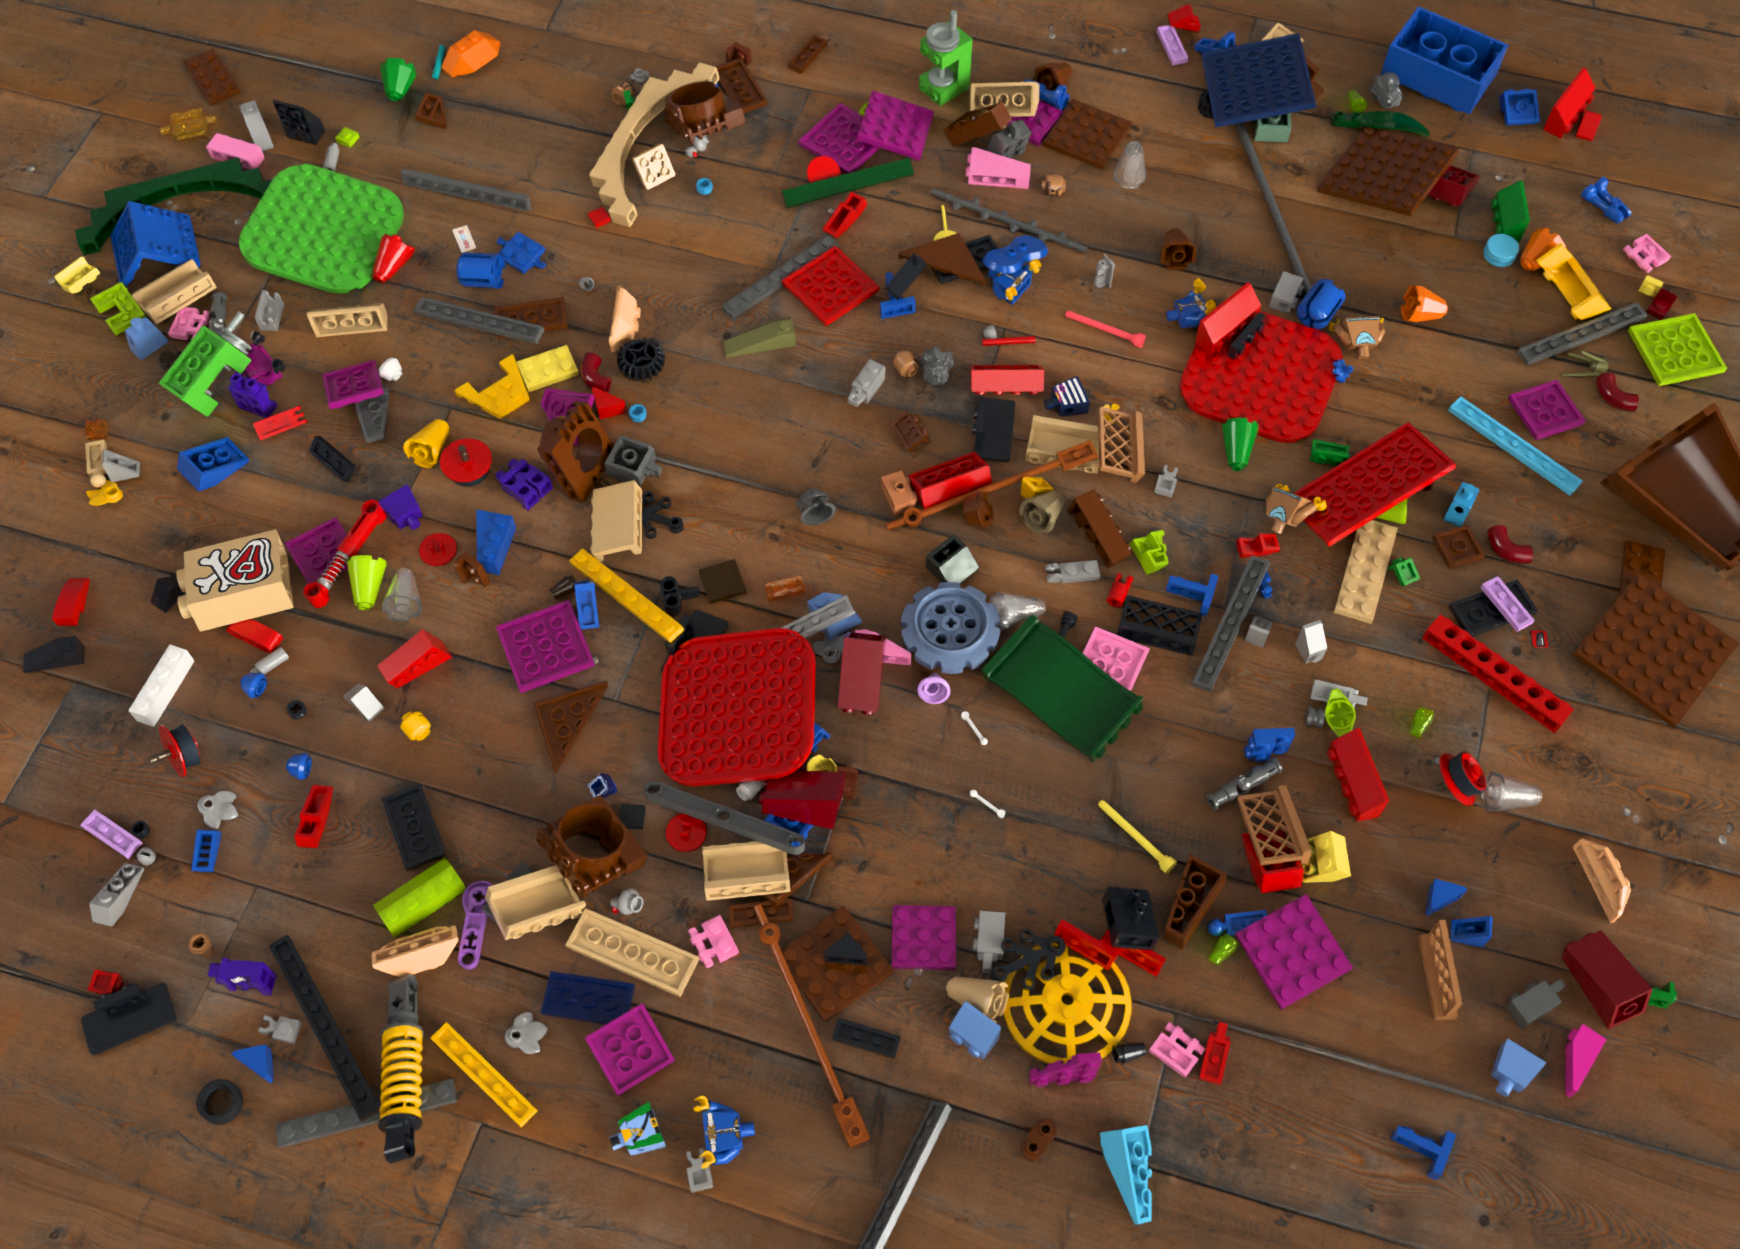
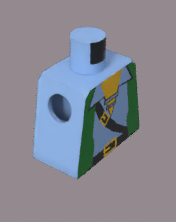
(639, 1132)

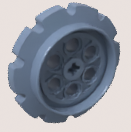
(951, 655)

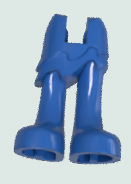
(1057, 98)
(1597, 194)

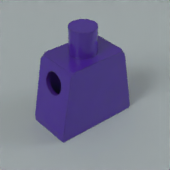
(402, 508)

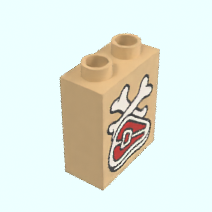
(235, 581)

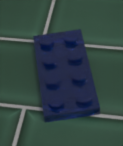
(586, 998)

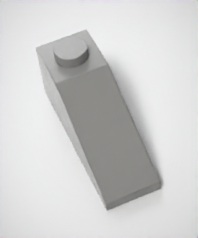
(256, 125)

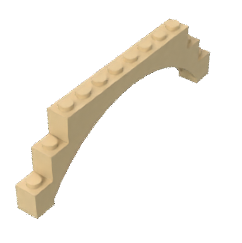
(610, 167)

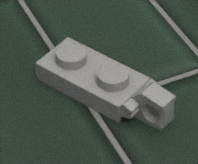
(1321, 691)

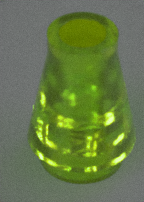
(1357, 102)
(1422, 719)
(1223, 949)

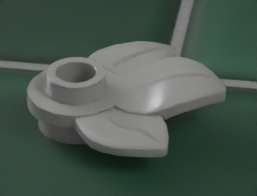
(827, 648)
(220, 809)
(528, 1031)

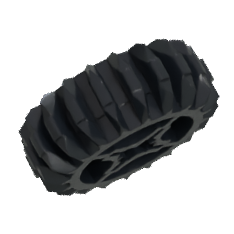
(639, 354)

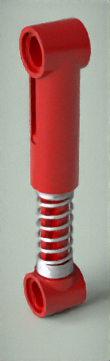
(371, 516)

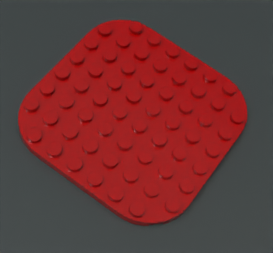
(1276, 381)
(737, 708)

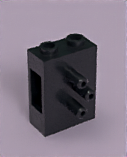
(1130, 918)

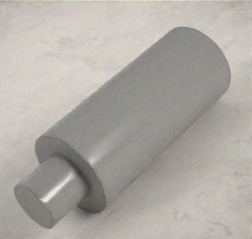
(331, 157)
(270, 661)

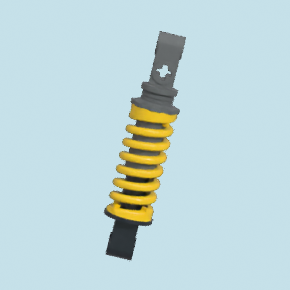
(401, 1071)

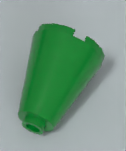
(1239, 441)

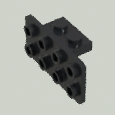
(994, 429)
(697, 625)
(127, 1016)

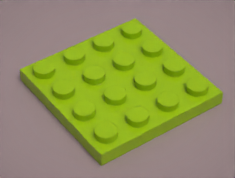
(1677, 349)

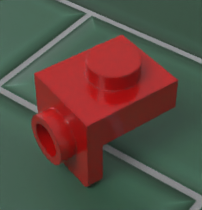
(105, 982)

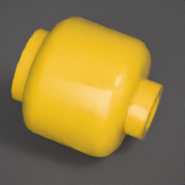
(415, 726)

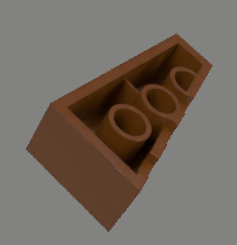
(978, 123)
(1100, 528)
(1193, 899)

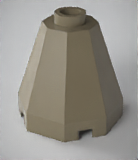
(1042, 511)

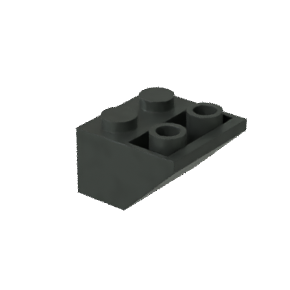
(951, 561)

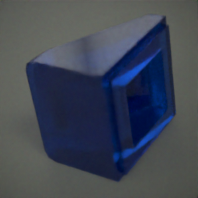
(602, 785)

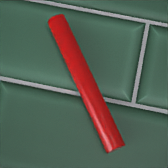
(1007, 341)

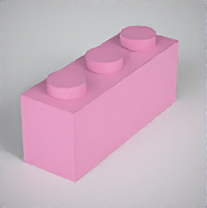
(227, 148)

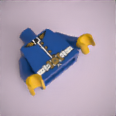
(1013, 285)
(1192, 308)
(722, 1132)

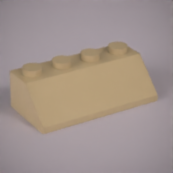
(1018, 97)
(348, 320)

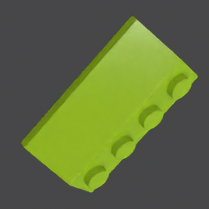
(419, 897)

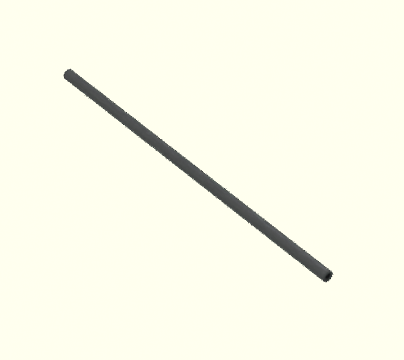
(1273, 206)

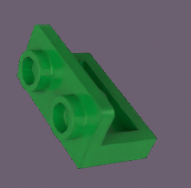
(1328, 453)

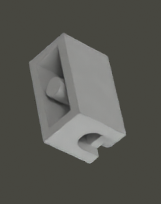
(1286, 292)

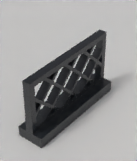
(1156, 635)

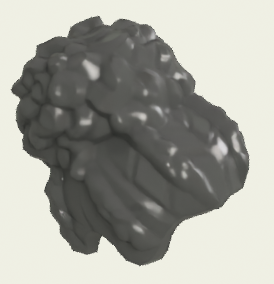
(1386, 90)
(936, 365)

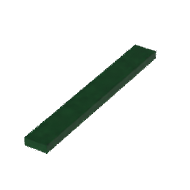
(847, 182)

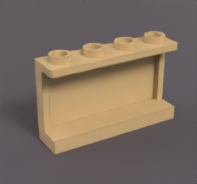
(173, 291)
(1055, 435)
(616, 519)
(744, 870)
(533, 902)

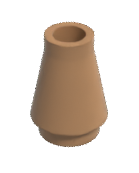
(201, 945)

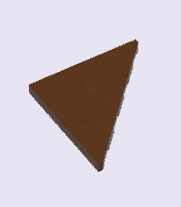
(946, 256)
(565, 717)
(800, 869)

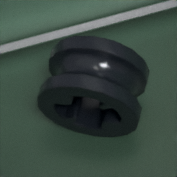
(292, 706)

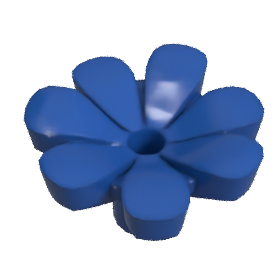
(1341, 370)

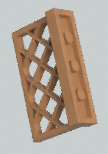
(1133, 445)
(1291, 826)
(1440, 972)

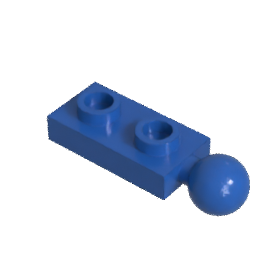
(1234, 922)

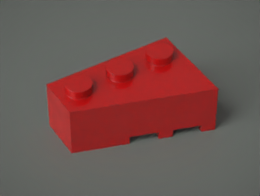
(414, 659)

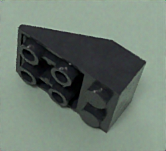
(299, 123)

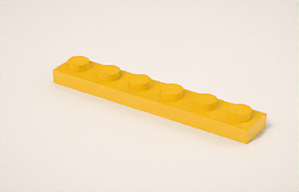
(483, 1074)

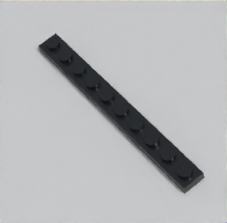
(325, 1028)

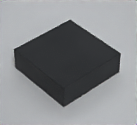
(632, 816)

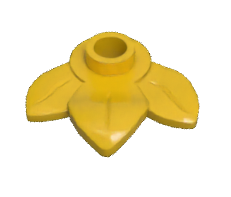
(107, 493)

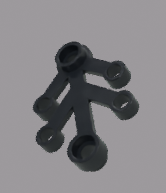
(648, 514)
(1030, 958)

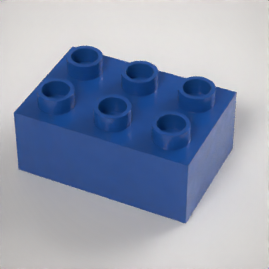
(1444, 59)

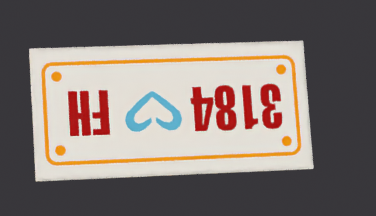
(464, 238)

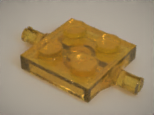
(188, 124)

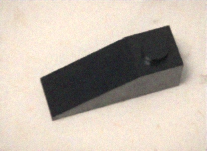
(905, 276)
(55, 654)

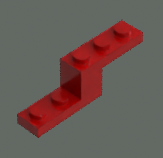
(1102, 951)

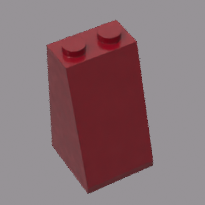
(861, 672)
(805, 797)
(1607, 978)

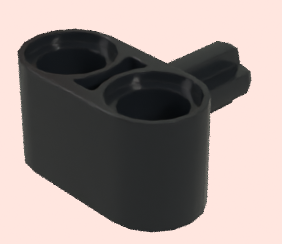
(675, 595)

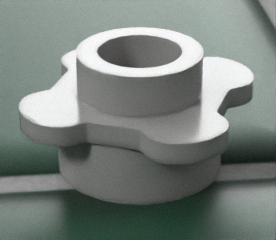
(639, 76)

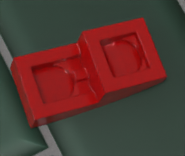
(1261, 545)

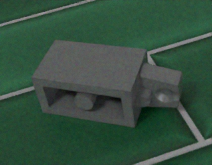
(1535, 1002)

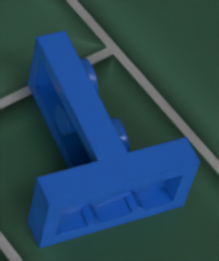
(1207, 44)
(896, 307)
(1194, 590)
(586, 604)
(1427, 1147)

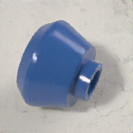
(253, 684)
(299, 766)

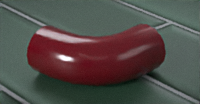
(590, 375)
(1613, 395)
(1506, 549)

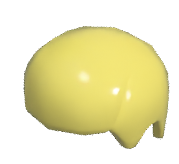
(820, 763)

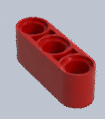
(256, 635)

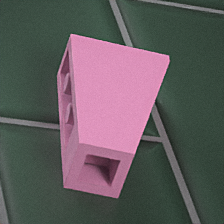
(996, 170)

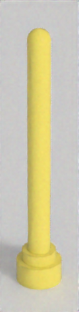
(1166, 863)

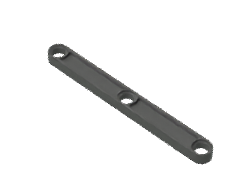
(736, 822)

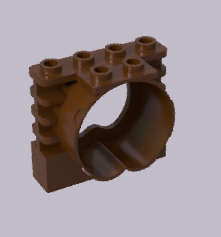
(701, 110)
(593, 449)
(590, 873)

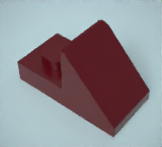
(1661, 304)

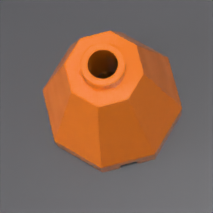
(1538, 245)
(1422, 305)

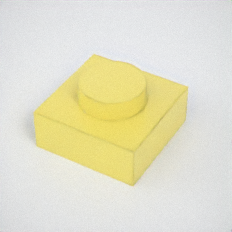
(1651, 286)

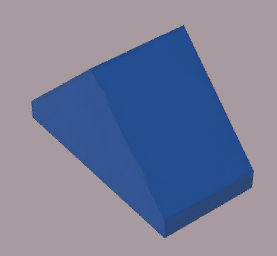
(1442, 894)
(1472, 930)
(258, 1060)

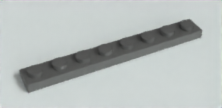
(466, 190)
(773, 281)
(479, 320)
(1581, 334)
(1230, 623)
(346, 1118)
(906, 1176)

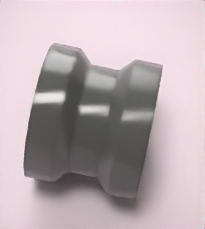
(1314, 717)

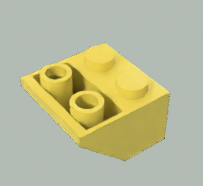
(1327, 859)

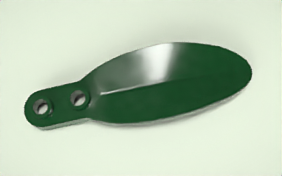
(1379, 119)

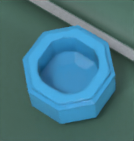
(704, 186)
(637, 413)

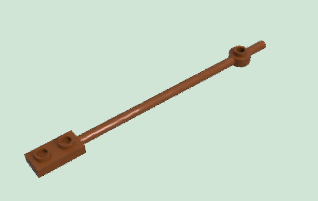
(1066, 459)
(844, 1109)

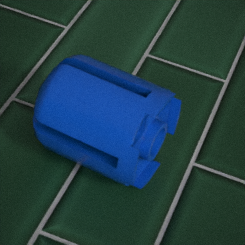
(480, 270)
(1320, 304)

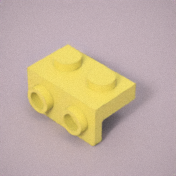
(76, 275)

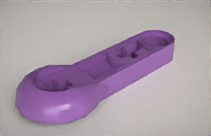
(474, 922)

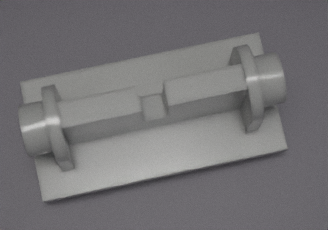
(1104, 272)

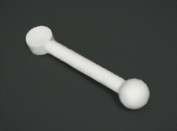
(965, 716)
(1000, 813)

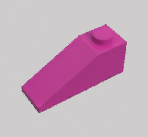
(1580, 1055)

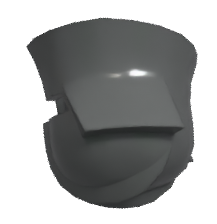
(815, 507)

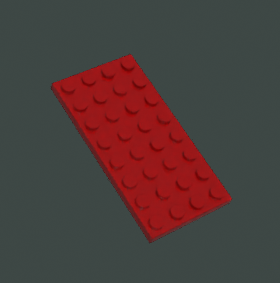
(1373, 482)

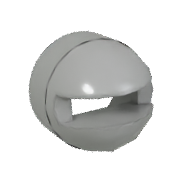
(589, 281)
(989, 332)
(143, 859)

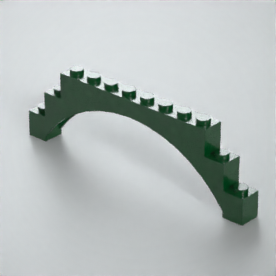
(221, 176)

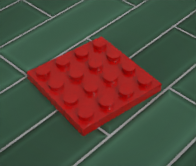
(830, 285)

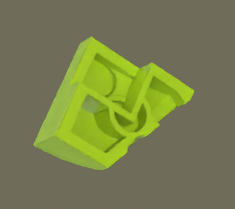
(1151, 551)

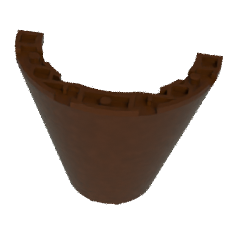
(1689, 486)

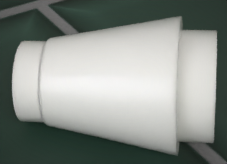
(748, 790)

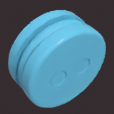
(1501, 250)

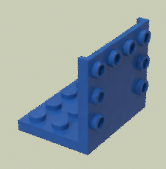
(153, 235)

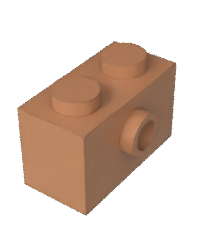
(898, 492)

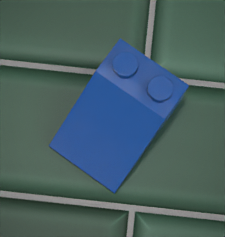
(210, 463)

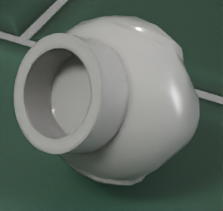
(698, 145)
(627, 902)

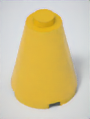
(427, 443)

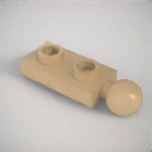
(94, 462)

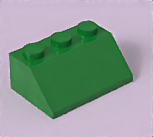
(1511, 211)

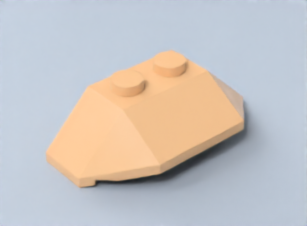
(624, 319)
(1605, 876)
(416, 952)

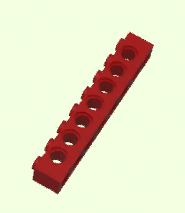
(1502, 681)

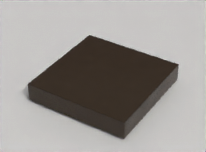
(722, 581)

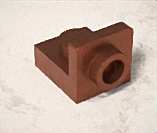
(738, 51)
(850, 781)

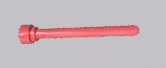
(1136, 339)

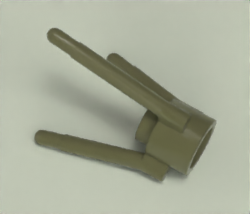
(1597, 365)

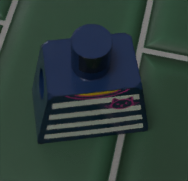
(1068, 398)

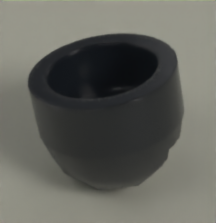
(140, 829)

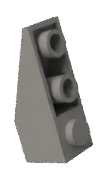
(115, 895)

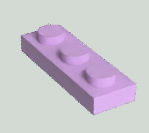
(1172, 45)
(1507, 604)
(111, 834)

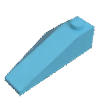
(1127, 1158)

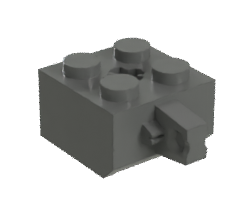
(1011, 140)
(632, 461)

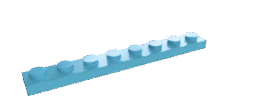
(1515, 446)

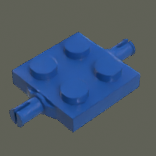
(521, 252)

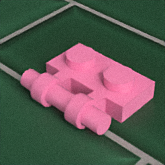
(1650, 250)
(184, 323)
(719, 938)
(1175, 1055)

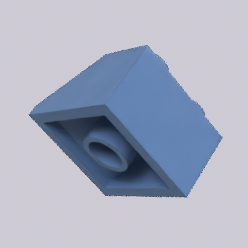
(839, 627)
(974, 1031)

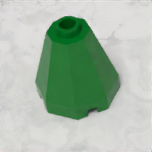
(397, 77)

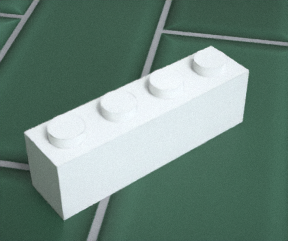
(161, 685)

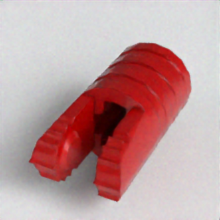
(1119, 591)

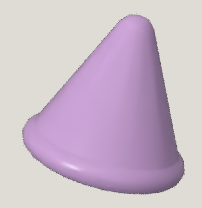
(933, 689)

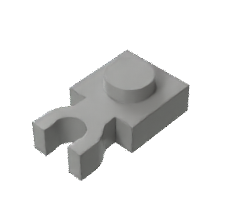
(1166, 482)
(283, 1030)
(698, 1177)

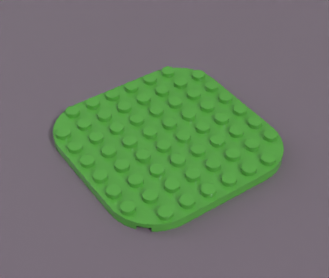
(320, 228)

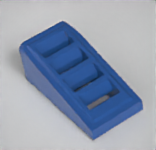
(199, 843)

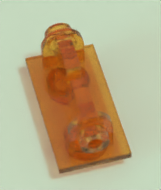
(785, 588)

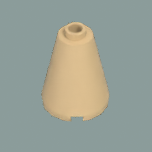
(983, 994)

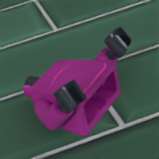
(262, 366)

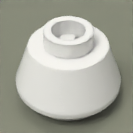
(390, 369)

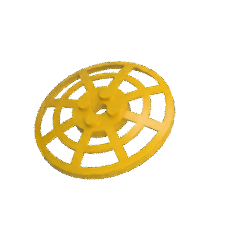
(1068, 1015)

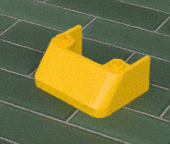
(1573, 283)

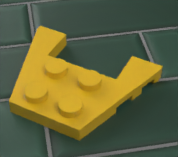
(501, 396)

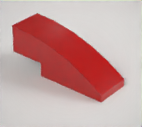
(845, 215)
(71, 602)
(314, 816)

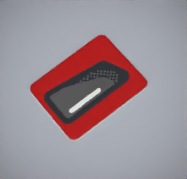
(1539, 638)

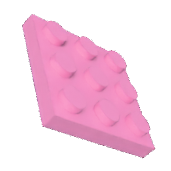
(1116, 656)

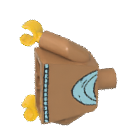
(1359, 333)
(1289, 507)

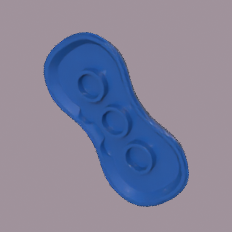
(1014, 256)

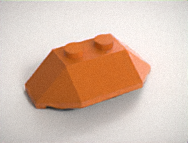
(470, 53)

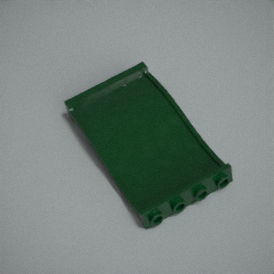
(1063, 688)

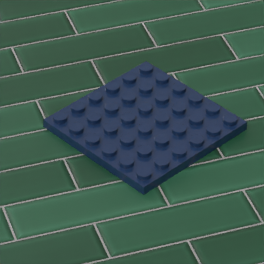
(1258, 80)

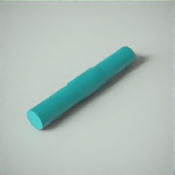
(438, 63)

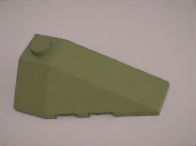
(768, 336)

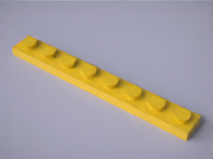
(626, 595)

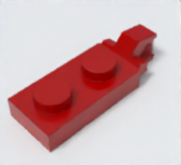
(1215, 1055)

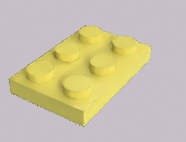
(547, 368)

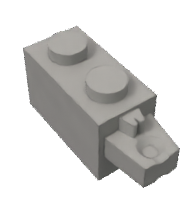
(867, 383)
(990, 936)

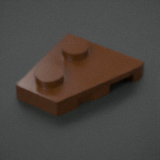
(431, 111)

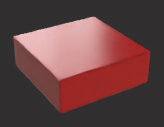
(599, 217)

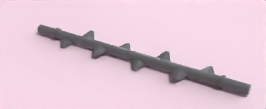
(1014, 224)

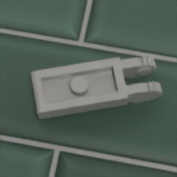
(1073, 572)

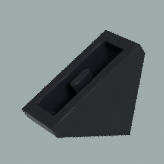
(166, 593)
(846, 951)

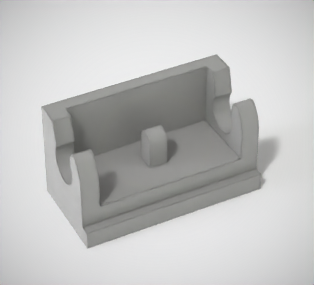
(269, 311)

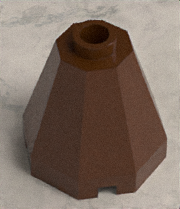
(1053, 74)
(1177, 250)

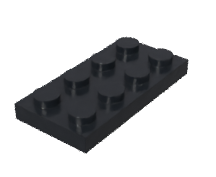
(978, 249)
(1480, 615)
(413, 827)

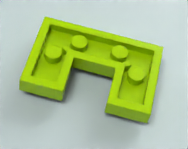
(128, 307)

